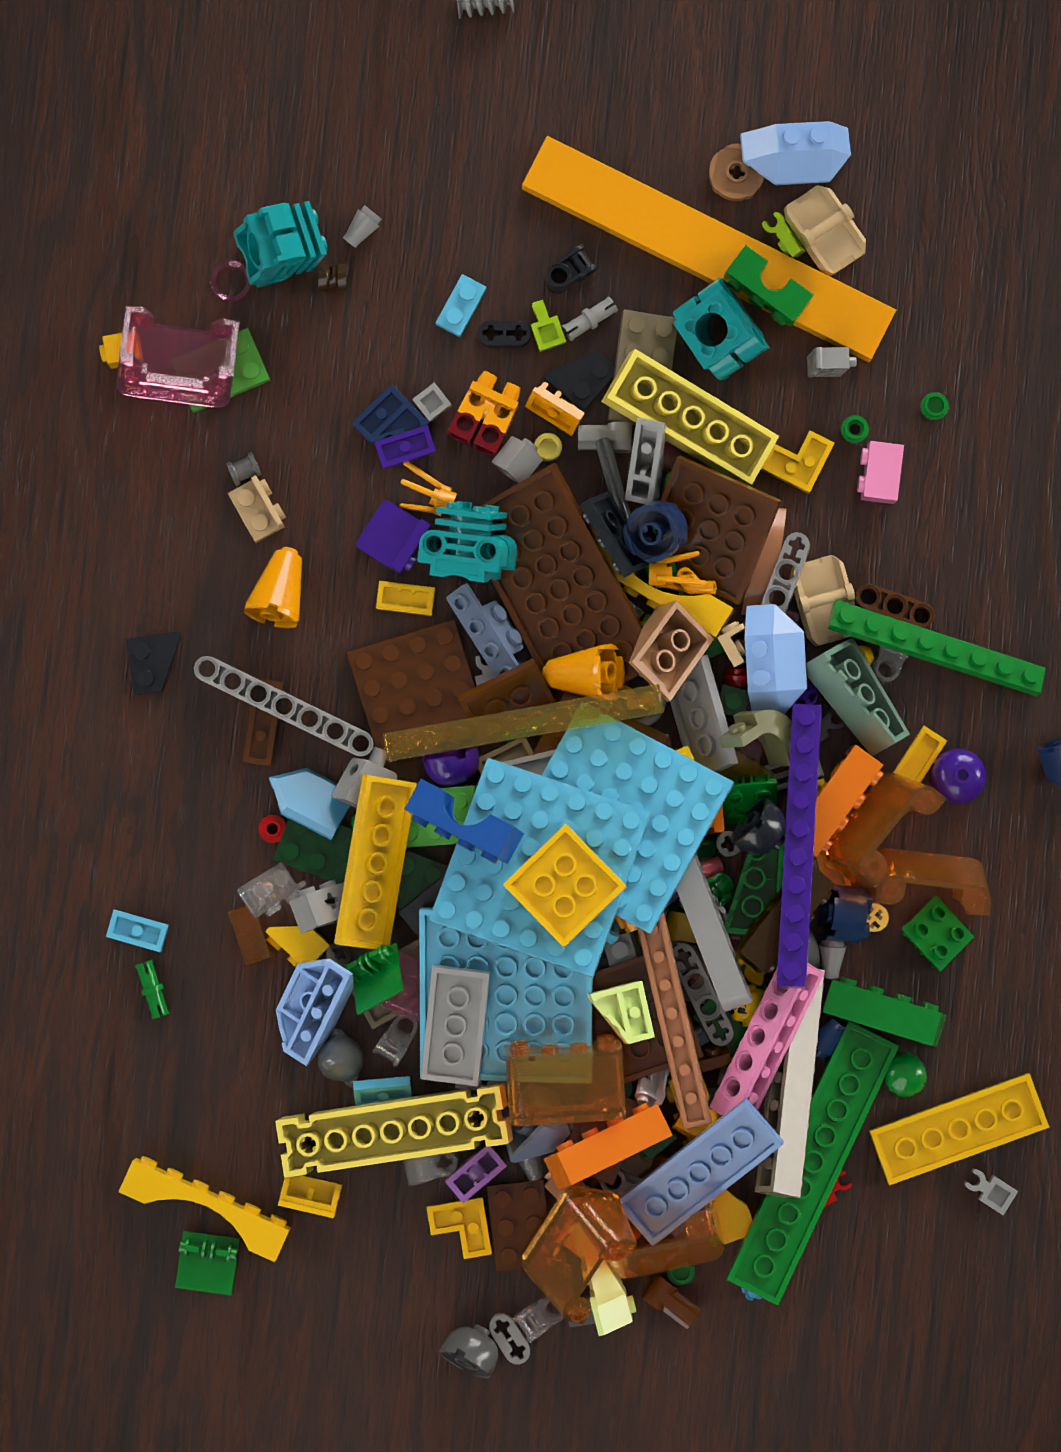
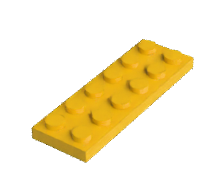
(374, 863)
(958, 1129)

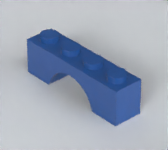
(492, 835)

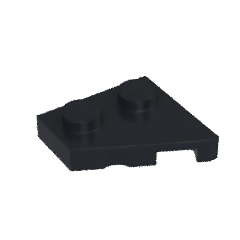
(582, 379)
(150, 661)

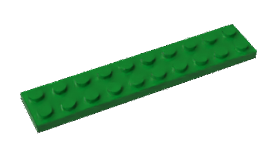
(835, 1118)

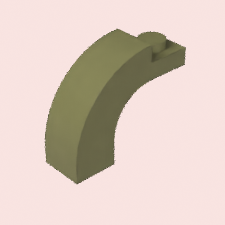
(769, 727)

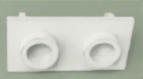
(652, 1089)

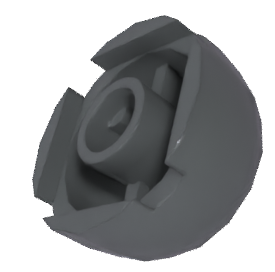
(472, 1350)

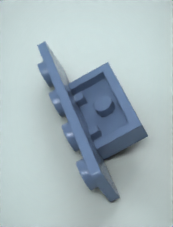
(488, 629)

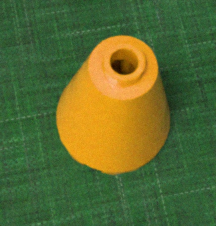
(278, 590)
(587, 671)

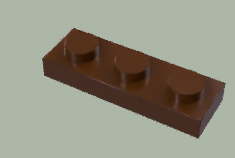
(261, 729)

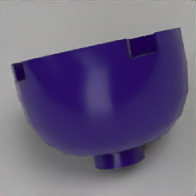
(453, 766)
(958, 775)

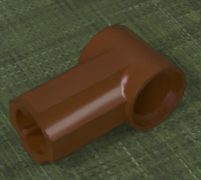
(666, 1297)

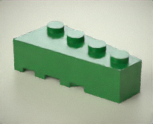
(756, 887)
(885, 1013)

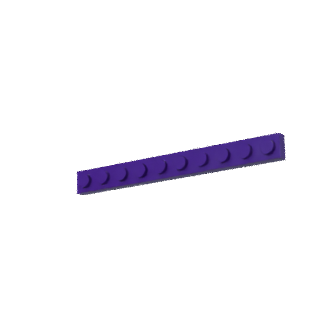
(799, 846)

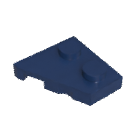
(388, 417)

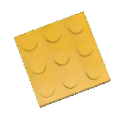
(565, 885)

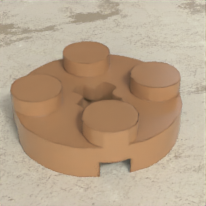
(724, 183)

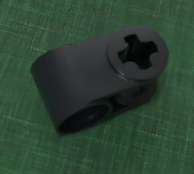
(574, 266)

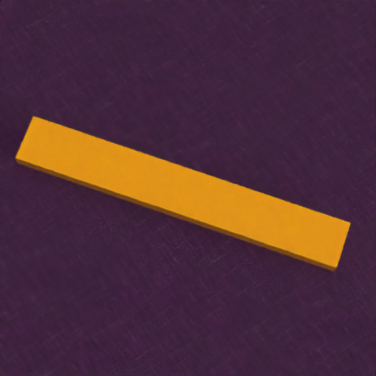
(699, 243)

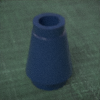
(829, 1037)

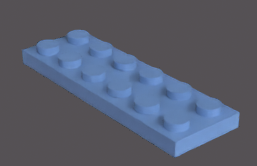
(700, 1171)

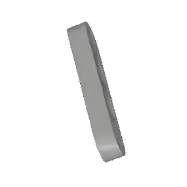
(787, 586)
(702, 993)

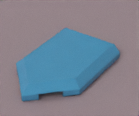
(308, 800)

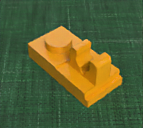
(554, 409)

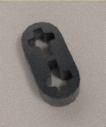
(504, 327)

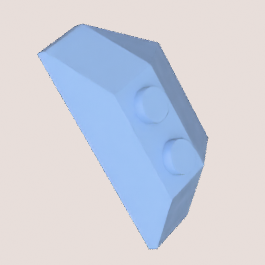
(796, 151)
(774, 658)
(312, 1007)

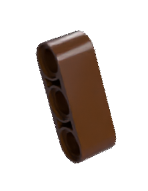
(907, 605)

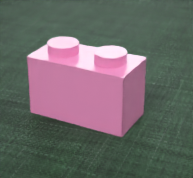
(881, 472)

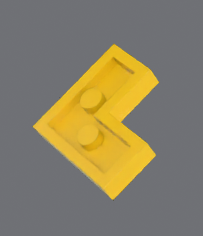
(799, 469)
(468, 1219)

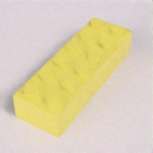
(691, 417)

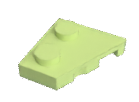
(625, 1011)

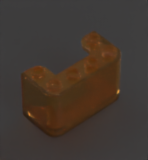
(565, 1083)

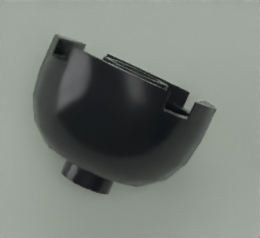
(761, 829)

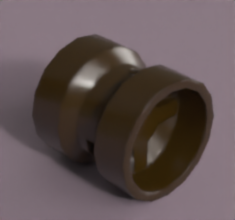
(339, 277)

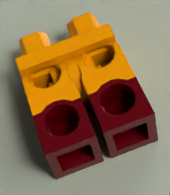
(486, 405)

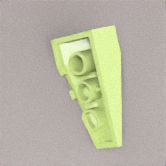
(609, 1300)

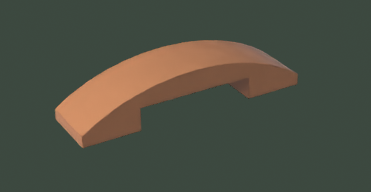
(766, 564)

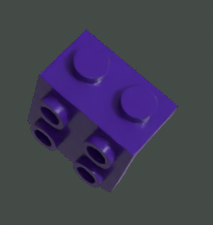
(393, 537)

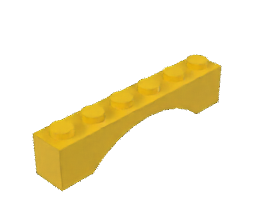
(705, 609)
(732, 1211)
(260, 1233)

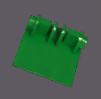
(744, 795)
(937, 933)
(376, 977)
(207, 1262)

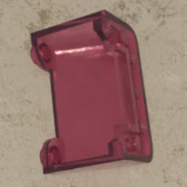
(176, 361)

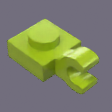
(788, 240)
(547, 330)

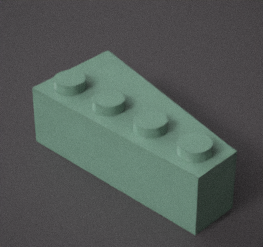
(857, 696)

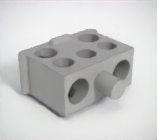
(829, 362)

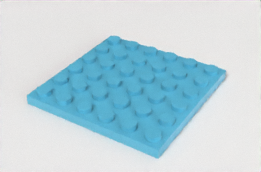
(652, 777)
(473, 887)
(525, 994)

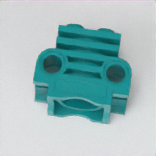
(280, 242)
(743, 334)
(468, 544)

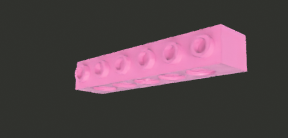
(765, 1043)

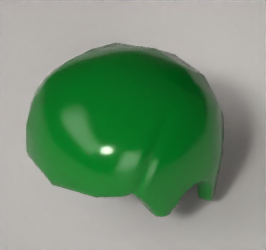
(906, 1075)

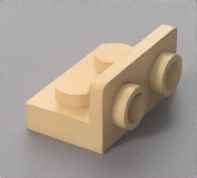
(256, 509)
(734, 648)

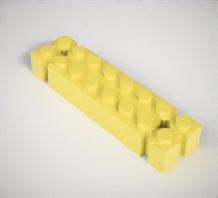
(394, 1130)

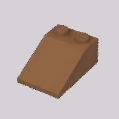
(669, 648)

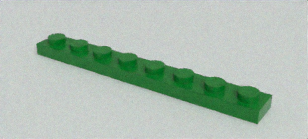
(936, 648)

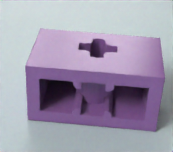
(475, 1172)

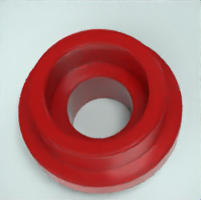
(736, 676)
(265, 822)

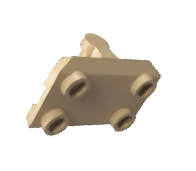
(825, 229)
(816, 591)

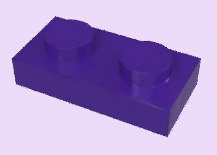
(405, 447)

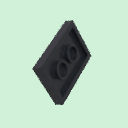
(609, 525)

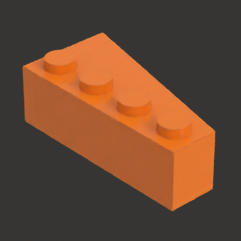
(842, 793)
(608, 1146)

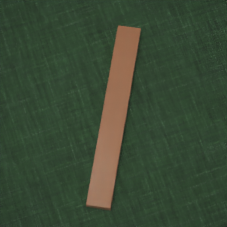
(675, 1026)

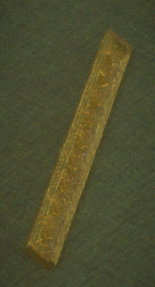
(523, 722)

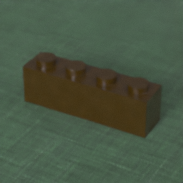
(761, 942)

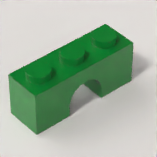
(745, 276)

